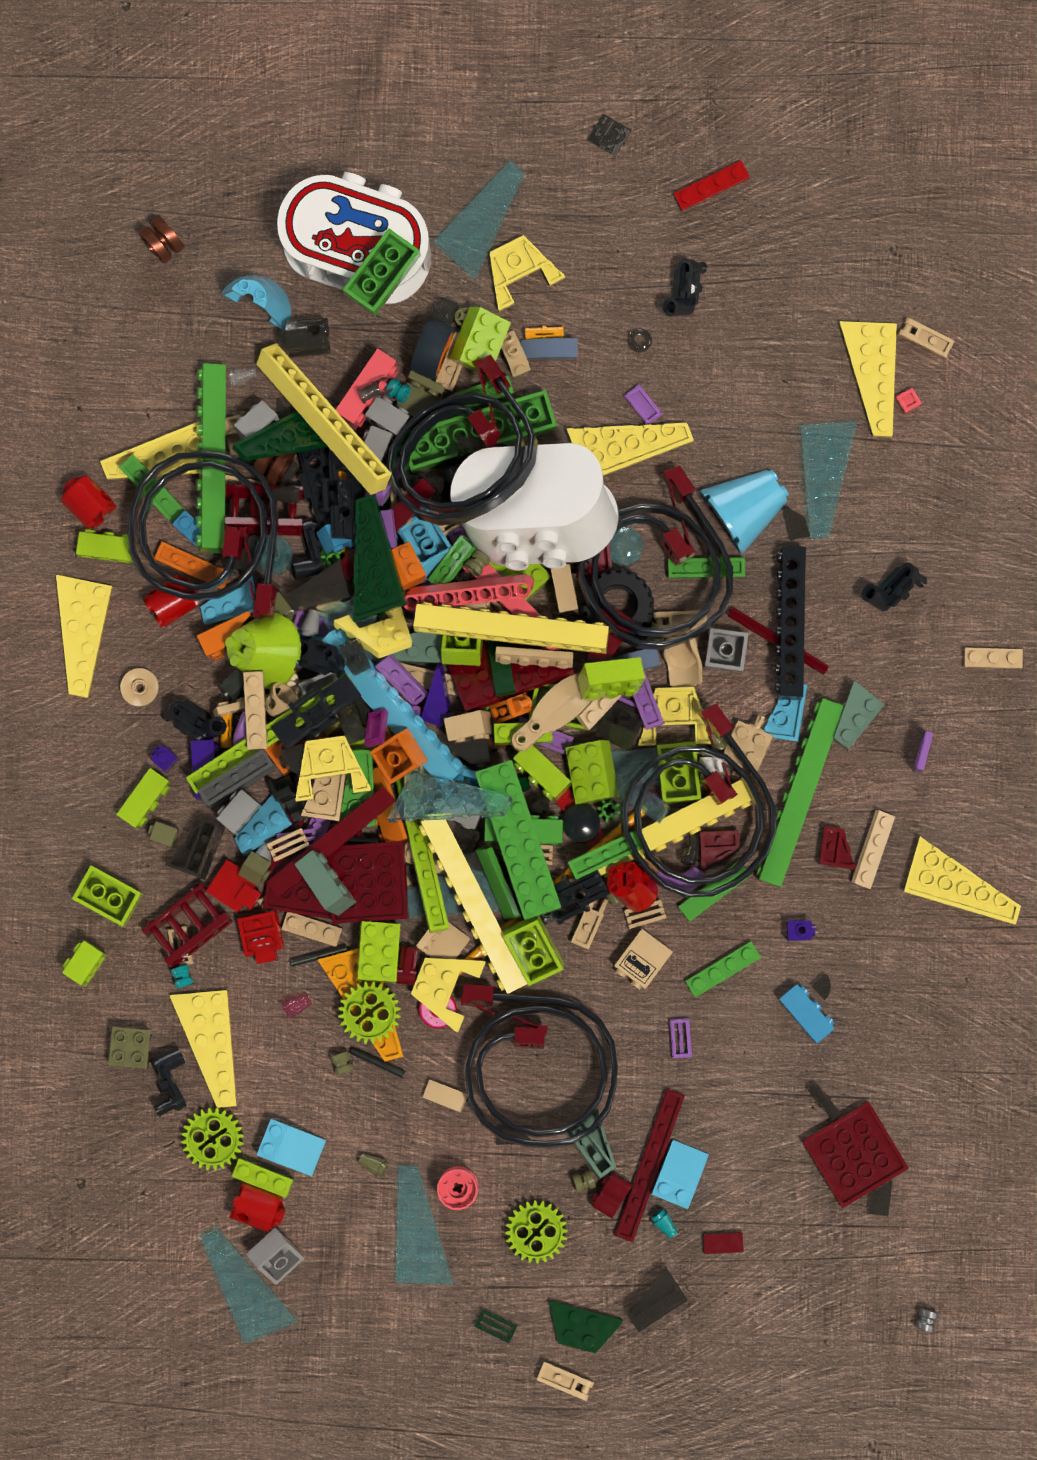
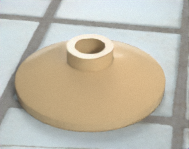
(139, 677)

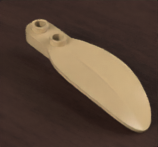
(552, 712)

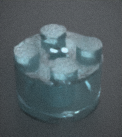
(283, 561)

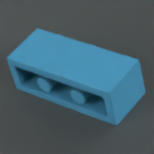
(807, 1013)

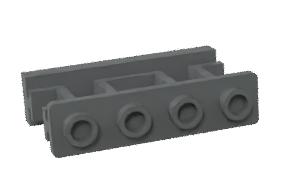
(237, 778)

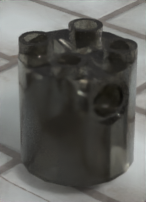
(306, 337)

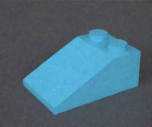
(427, 542)
(291, 1147)
(680, 1174)

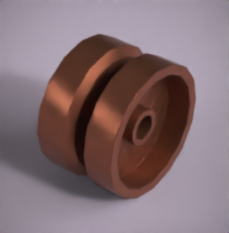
(162, 239)
(274, 467)

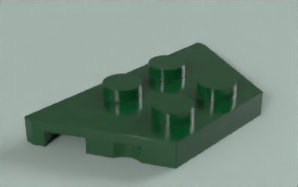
(582, 1327)

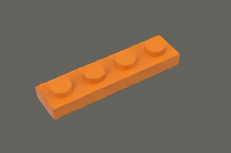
(189, 564)

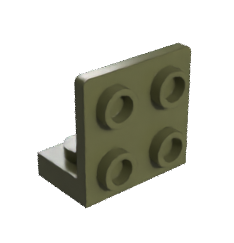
(423, 393)
(129, 1048)

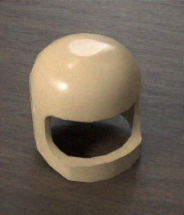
(278, 703)

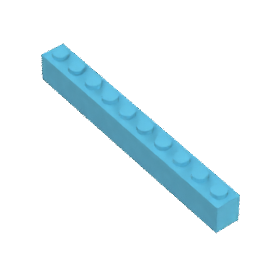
(381, 695)

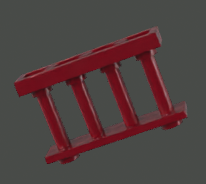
(288, 526)
(189, 944)

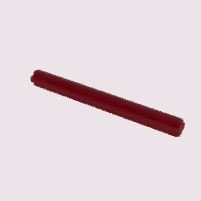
(770, 636)

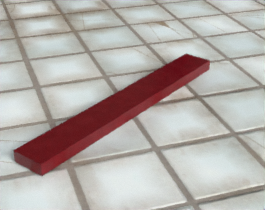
(401, 517)
(334, 838)
(649, 1165)

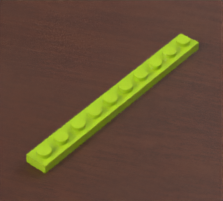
(240, 753)
(426, 874)

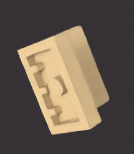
(443, 944)

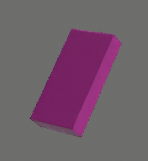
(376, 727)

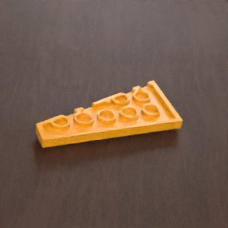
(343, 974)

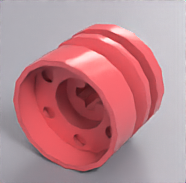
(453, 1198)

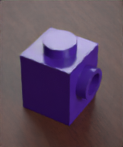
(164, 758)
(800, 931)

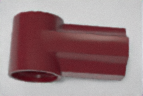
(407, 969)

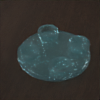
(626, 546)

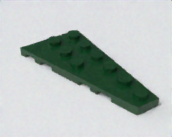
(280, 438)
(375, 569)

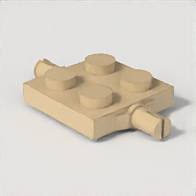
(752, 741)

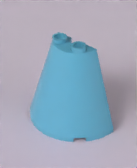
(265, 294)
(746, 505)

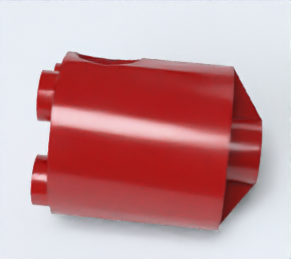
(87, 501)
(169, 607)
(632, 886)
(257, 1208)

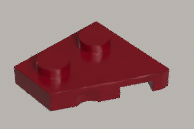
(717, 845)
(834, 849)

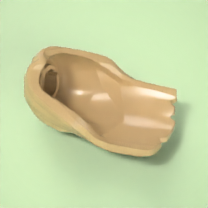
(683, 663)

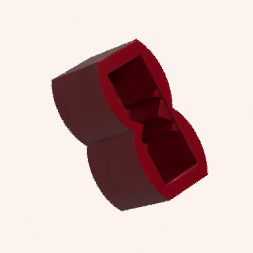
(611, 1196)

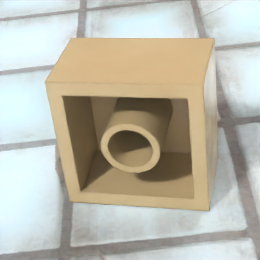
(469, 726)

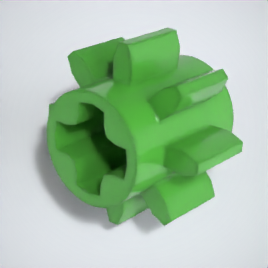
(330, 558)
(612, 815)

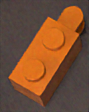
(511, 708)

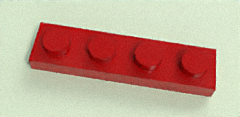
(711, 185)

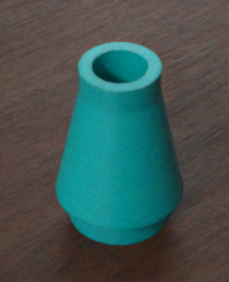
(664, 1223)

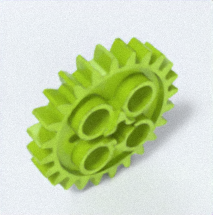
(380, 1027)
(202, 1124)
(522, 1219)

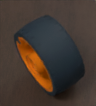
(432, 348)

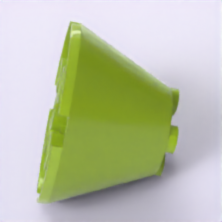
(266, 646)

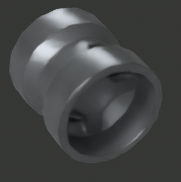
(927, 1320)

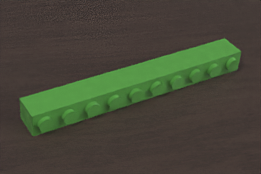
(211, 438)
(801, 791)

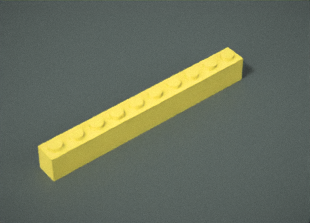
(324, 419)
(511, 628)
(688, 821)
(475, 905)

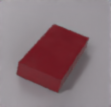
(723, 1243)

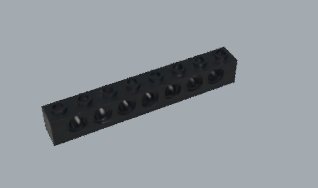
(796, 556)

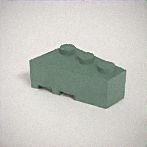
(424, 650)
(856, 716)
(325, 883)
(594, 1148)

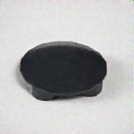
(581, 823)

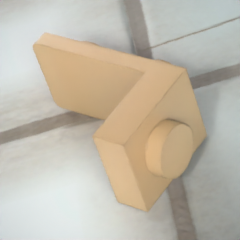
(514, 354)

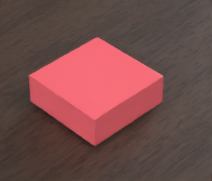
(908, 400)

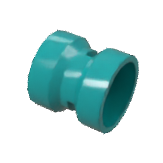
(399, 391)
(182, 976)

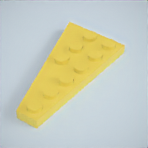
(873, 362)
(627, 445)
(156, 451)
(83, 618)
(948, 882)
(208, 1030)

